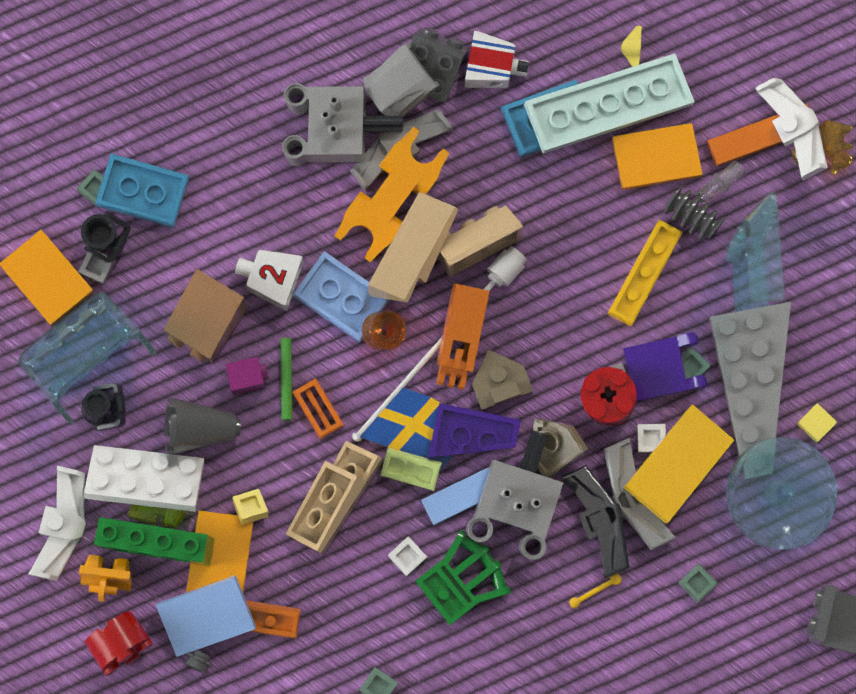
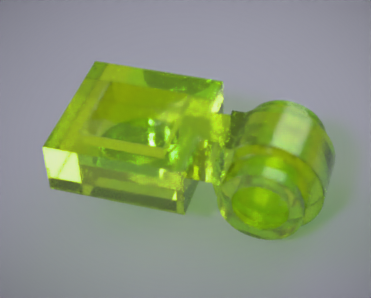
(150, 515)

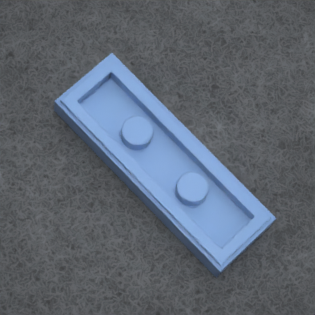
(455, 498)

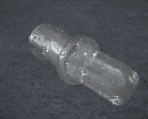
(720, 182)

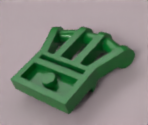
(447, 590)

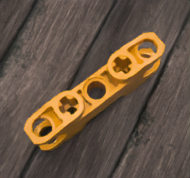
(379, 212)

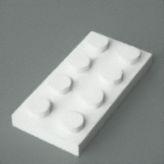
(144, 478)

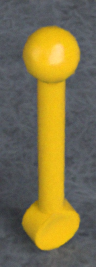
(575, 602)

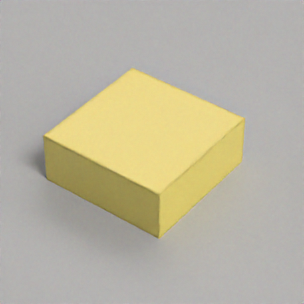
(816, 423)
(250, 506)

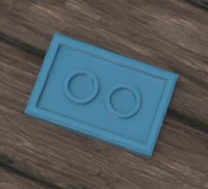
(520, 125)
(142, 190)

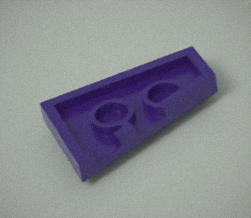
(471, 431)

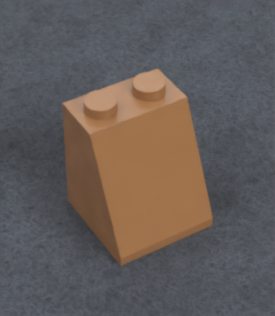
(205, 317)

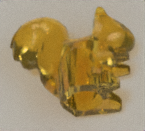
(833, 143)

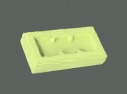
(411, 469)

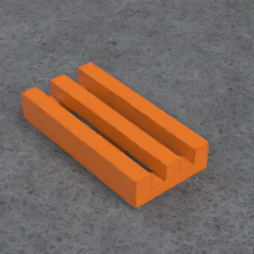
(329, 429)

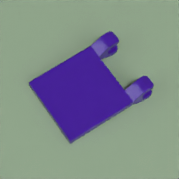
(659, 367)

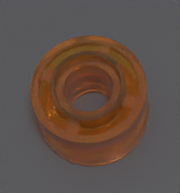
(372, 330)

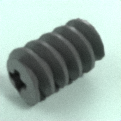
(693, 214)

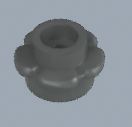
(199, 661)

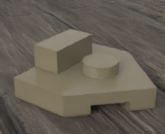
(500, 381)
(561, 447)

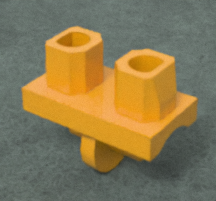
(105, 580)

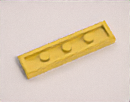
(645, 273)

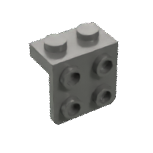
(439, 58)
(833, 620)

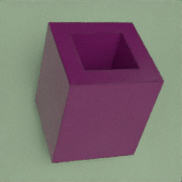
(246, 375)

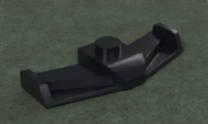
(601, 519)

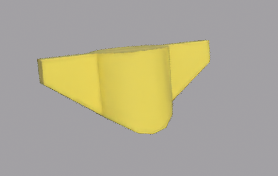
(632, 46)

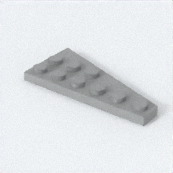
(751, 366)

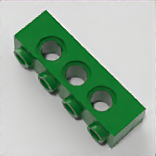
(154, 541)

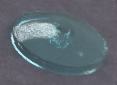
(781, 493)

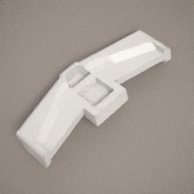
(795, 125)
(62, 524)

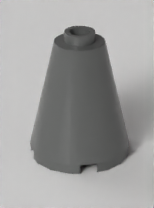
(197, 426)

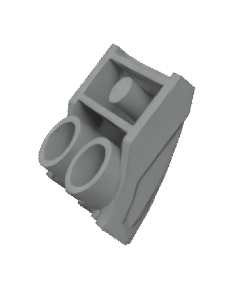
(399, 83)

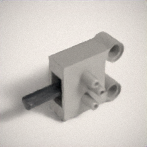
(334, 125)
(519, 498)

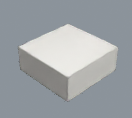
(649, 436)
(407, 556)

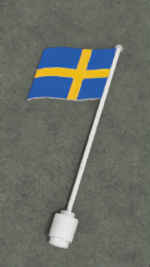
(408, 417)

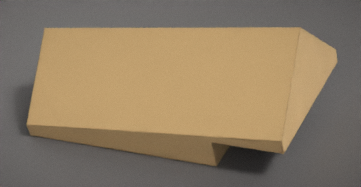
(413, 249)
(333, 497)

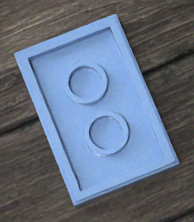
(338, 295)
(206, 616)

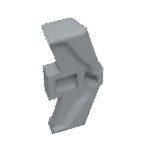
(429, 125)
(645, 523)

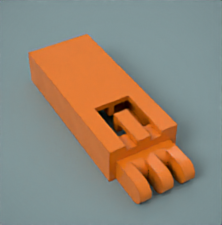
(463, 324)

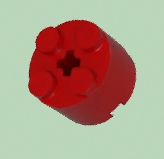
(618, 383)
(118, 642)

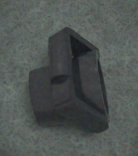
(100, 235)
(101, 408)

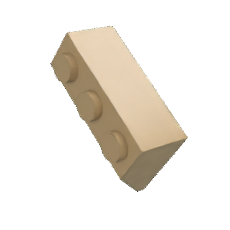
(479, 239)

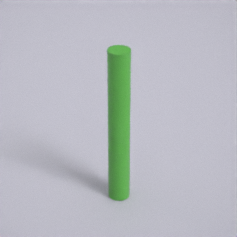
(286, 379)

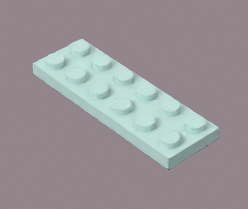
(608, 103)

